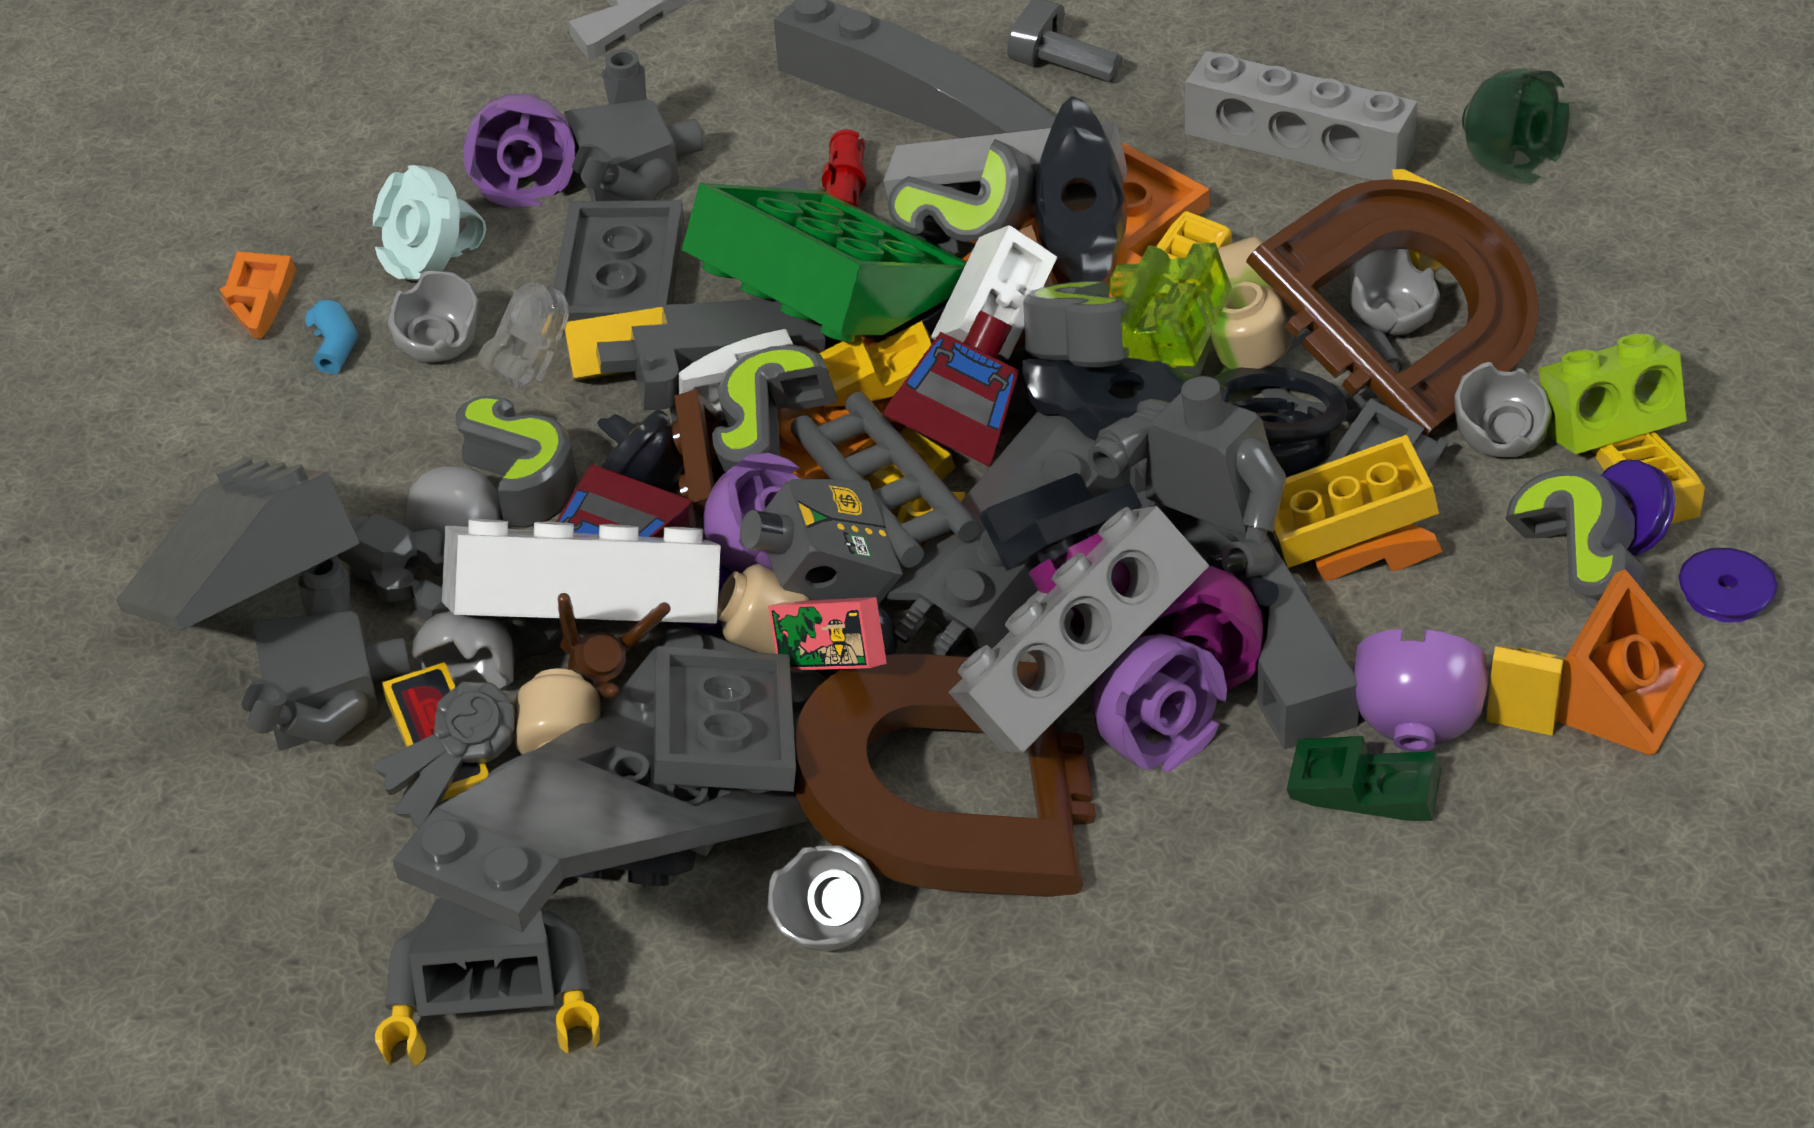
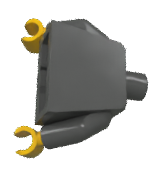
(478, 964)

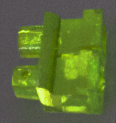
(1171, 303)

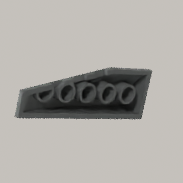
(899, 71)

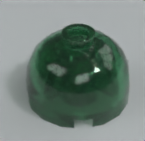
(1514, 114)

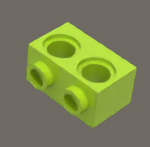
(1613, 405)

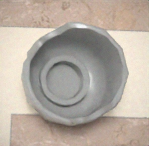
(1392, 292)
(435, 317)
(1501, 411)
(450, 499)
(470, 646)
(824, 898)

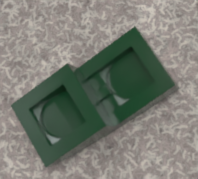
(1345, 777)

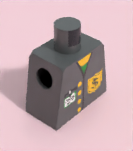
(825, 539)

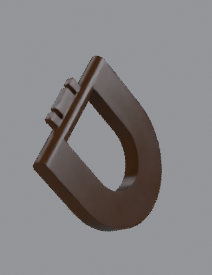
(1417, 218)
(923, 844)

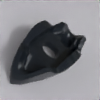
(1090, 238)
(1084, 394)

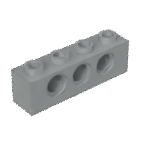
(1299, 116)
(1160, 570)

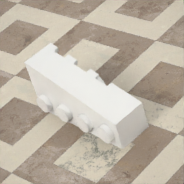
(605, 573)

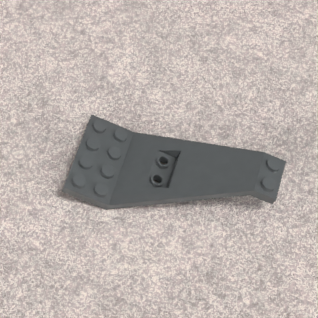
(576, 813)

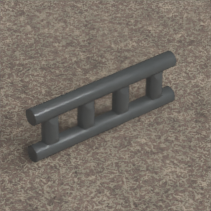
(891, 449)

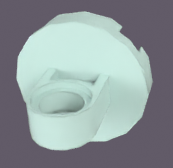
(422, 223)

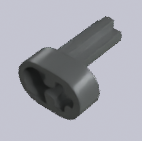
(1038, 38)

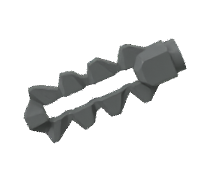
(390, 562)

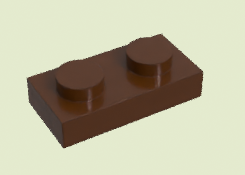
(695, 443)

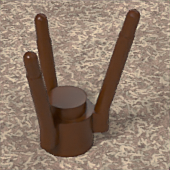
(599, 654)

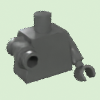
(625, 145)
(1204, 463)
(318, 666)

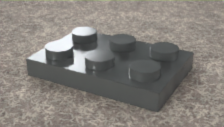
(619, 256)
(723, 720)

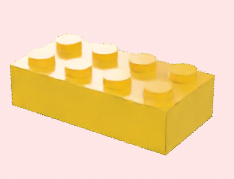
(1353, 501)

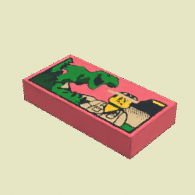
(828, 633)

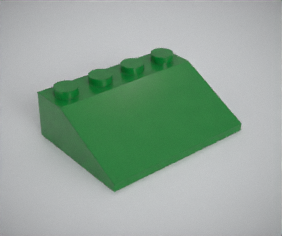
(818, 257)

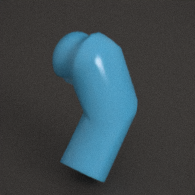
(338, 331)

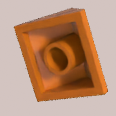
(1627, 670)

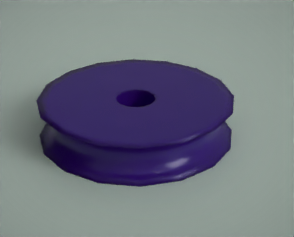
(1650, 497)
(1749, 577)

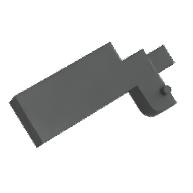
(691, 333)

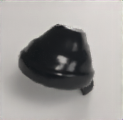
(644, 450)

